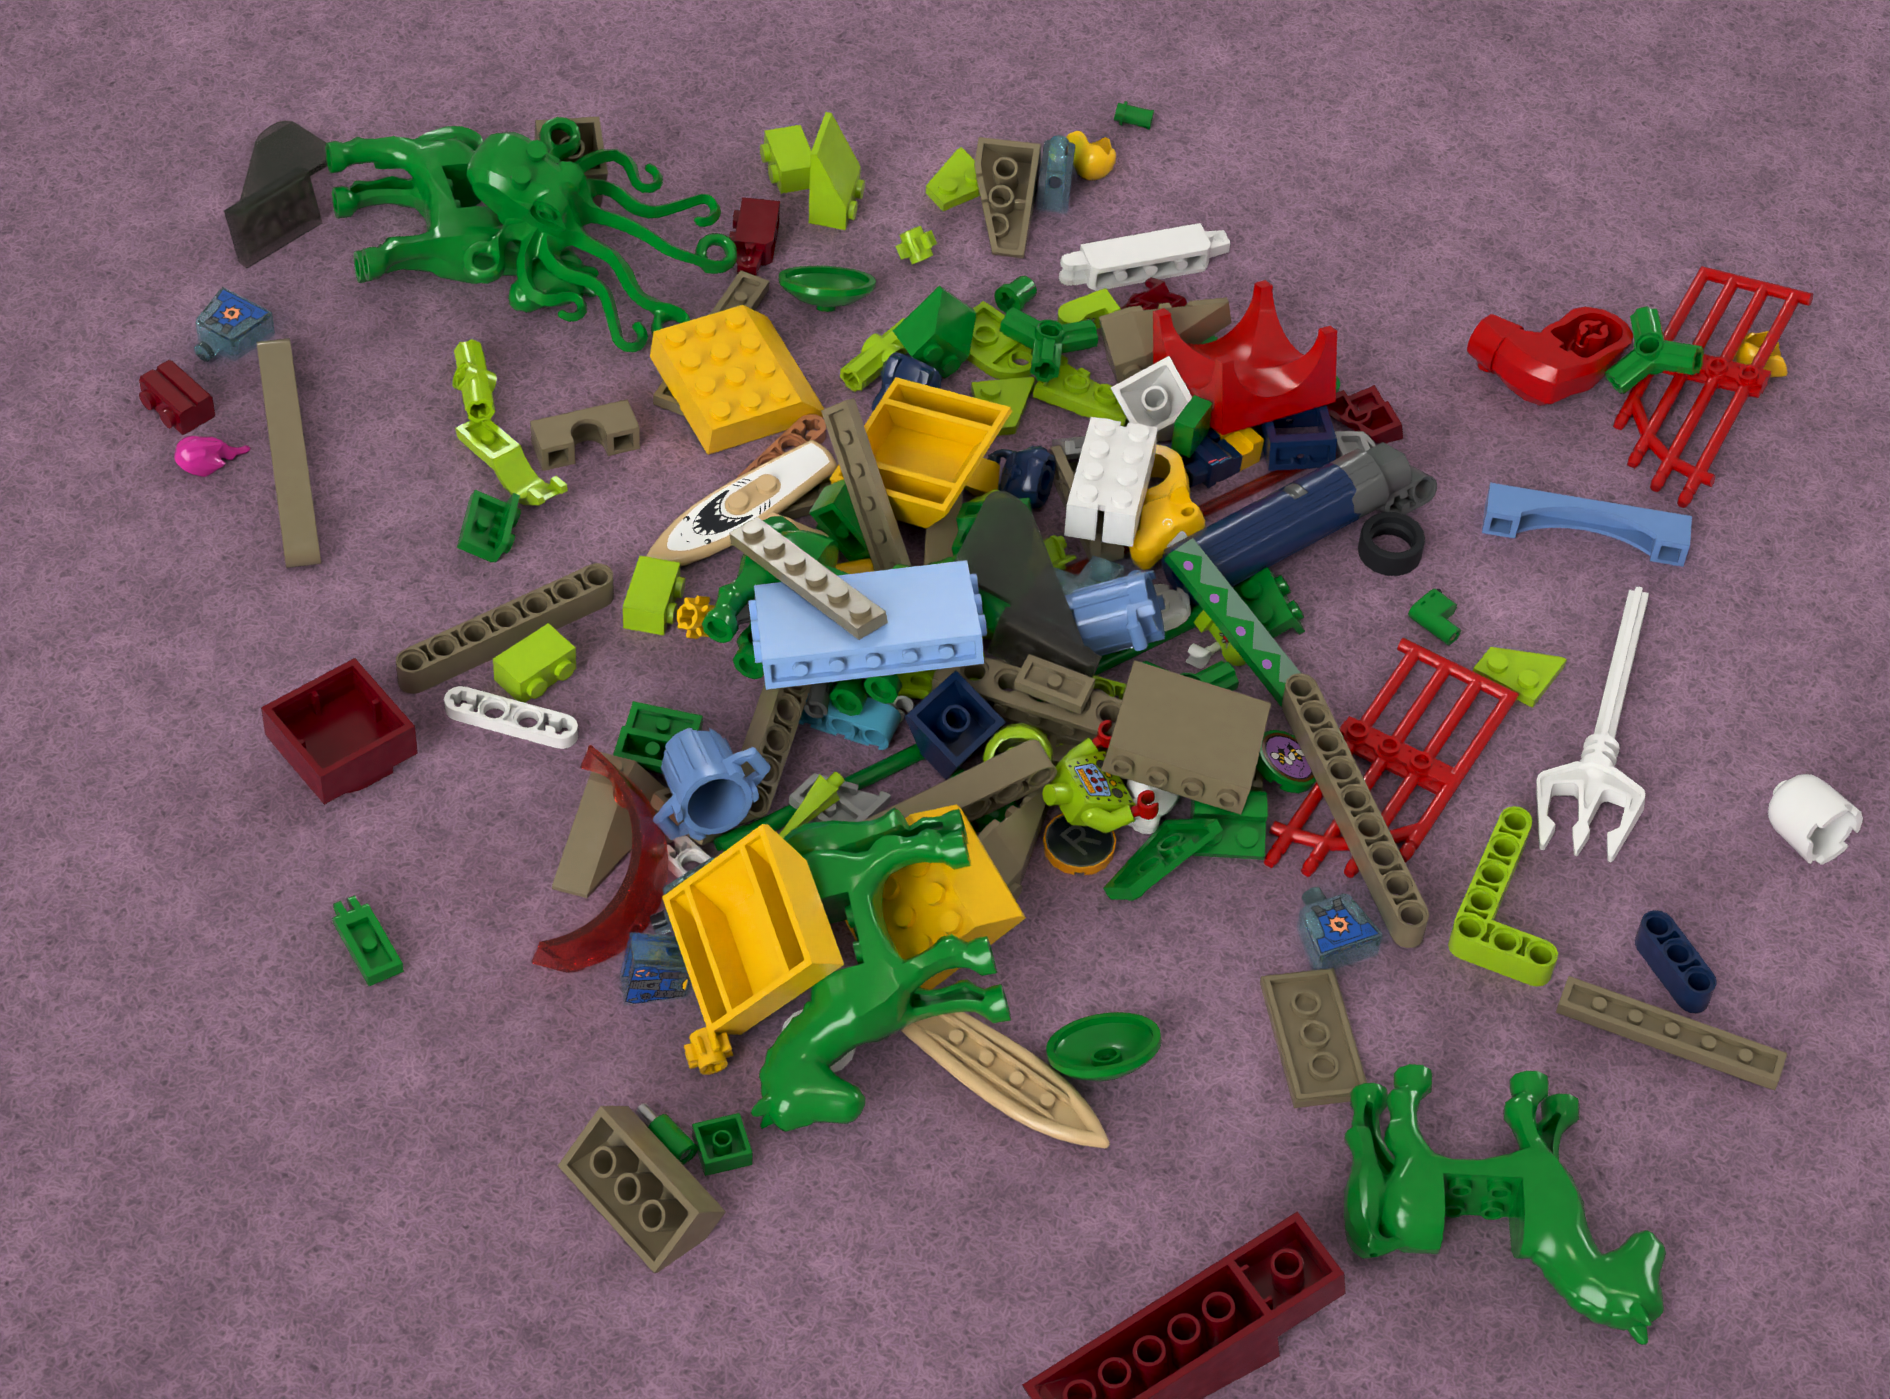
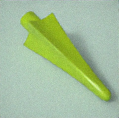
(819, 798)

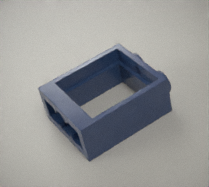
(1282, 450)

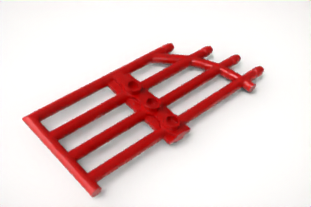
(1714, 374)
(1395, 756)

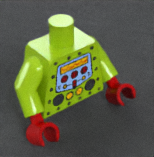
(1094, 796)

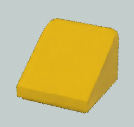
(984, 478)

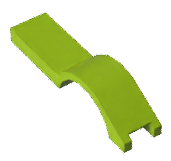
(508, 462)

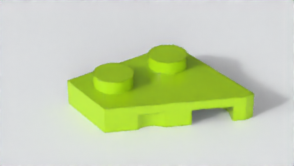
(1007, 392)

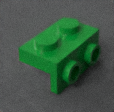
(489, 526)
(1269, 602)

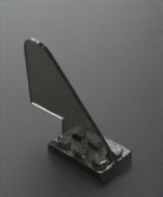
(277, 192)
(1016, 568)

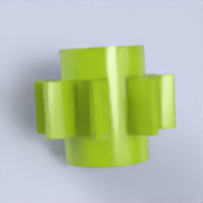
(916, 244)

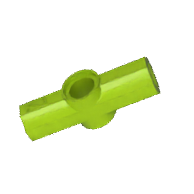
(869, 363)
(474, 381)

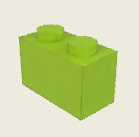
(787, 157)
(653, 595)
(535, 664)

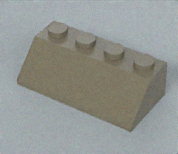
(640, 1187)

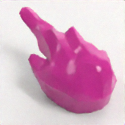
(203, 454)

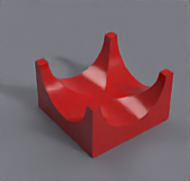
(1252, 369)

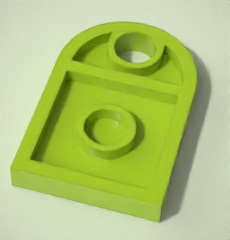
(993, 350)

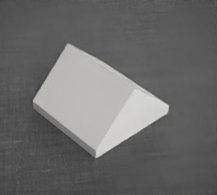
(1154, 397)

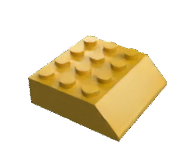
(732, 377)
(928, 446)
(937, 901)
(751, 931)

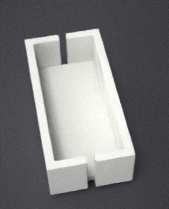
(1111, 479)

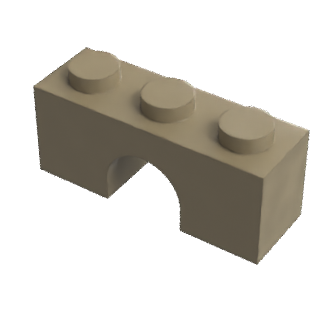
(608, 424)

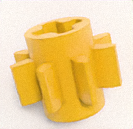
(692, 614)
(708, 1051)

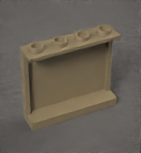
(1187, 737)

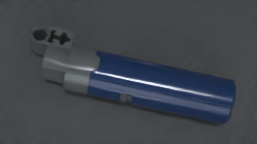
(1309, 512)

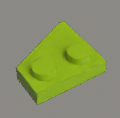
(954, 181)
(1521, 671)

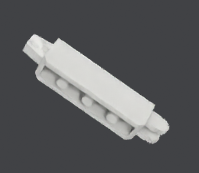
(1143, 256)

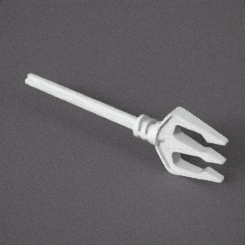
(1595, 777)

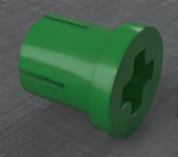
(1015, 294)

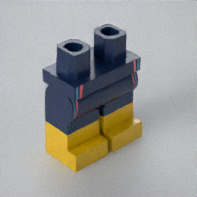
(1222, 456)

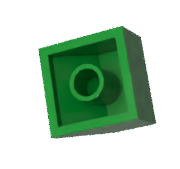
(939, 331)

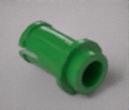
(1133, 115)

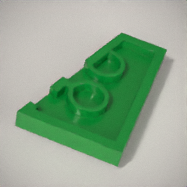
(1159, 855)

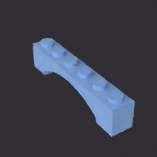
(1655, 532)

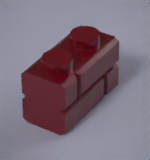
(176, 397)

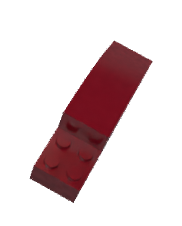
(1207, 1327)

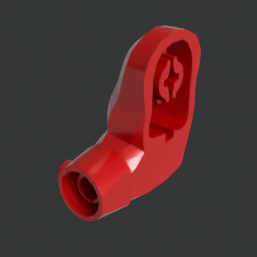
(1554, 362)

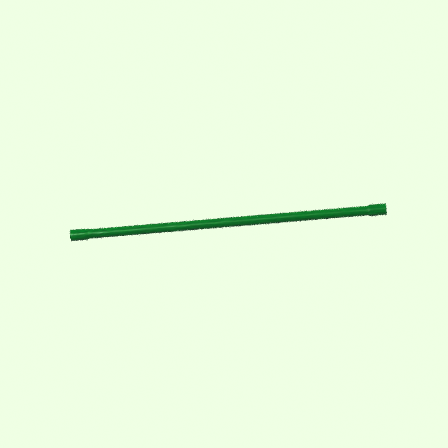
(912, 755)

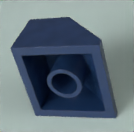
(952, 724)

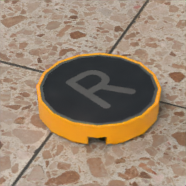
(1077, 847)

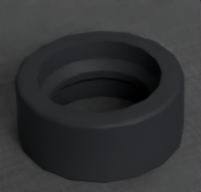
(1391, 562)

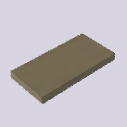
(1313, 1036)

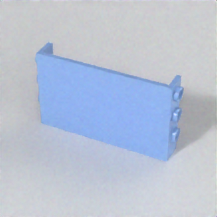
(931, 626)

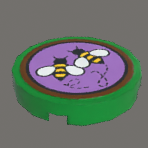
(1284, 762)

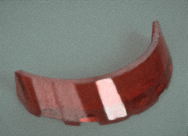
(638, 894)

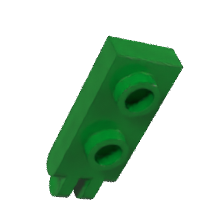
(366, 941)

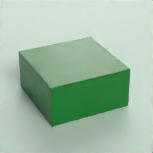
(1191, 426)
(722, 1144)

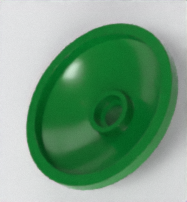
(827, 285)
(1104, 1046)

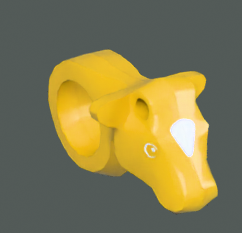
(1166, 511)

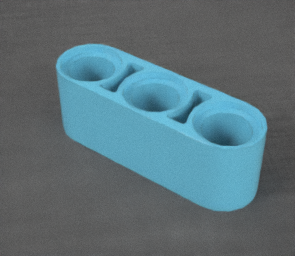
(872, 726)

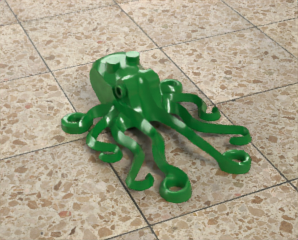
(549, 203)

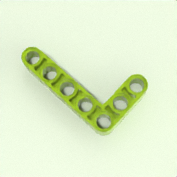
(1476, 934)

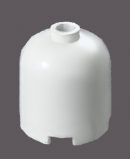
(1813, 817)

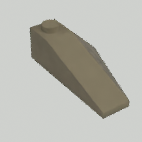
(1008, 188)
(1130, 331)
(600, 831)
(1014, 839)

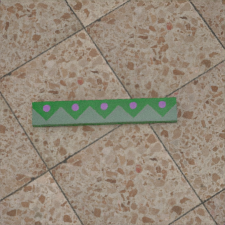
(1232, 617)

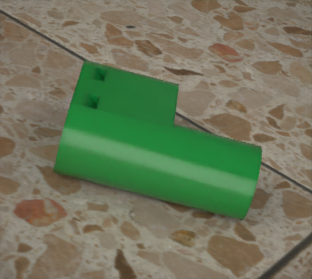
(1432, 614)

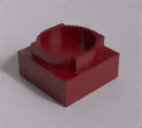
(340, 731)

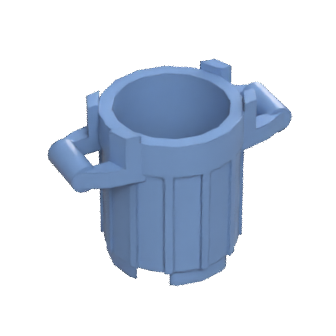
(1119, 613)
(707, 784)

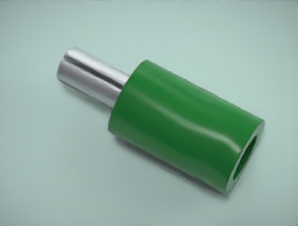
(669, 1134)

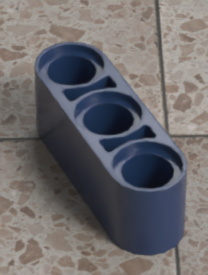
(1675, 961)

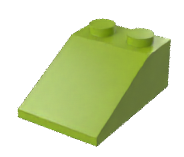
(833, 178)

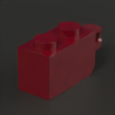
(755, 233)

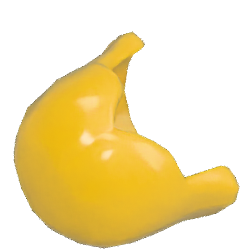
(1093, 159)
(1750, 348)

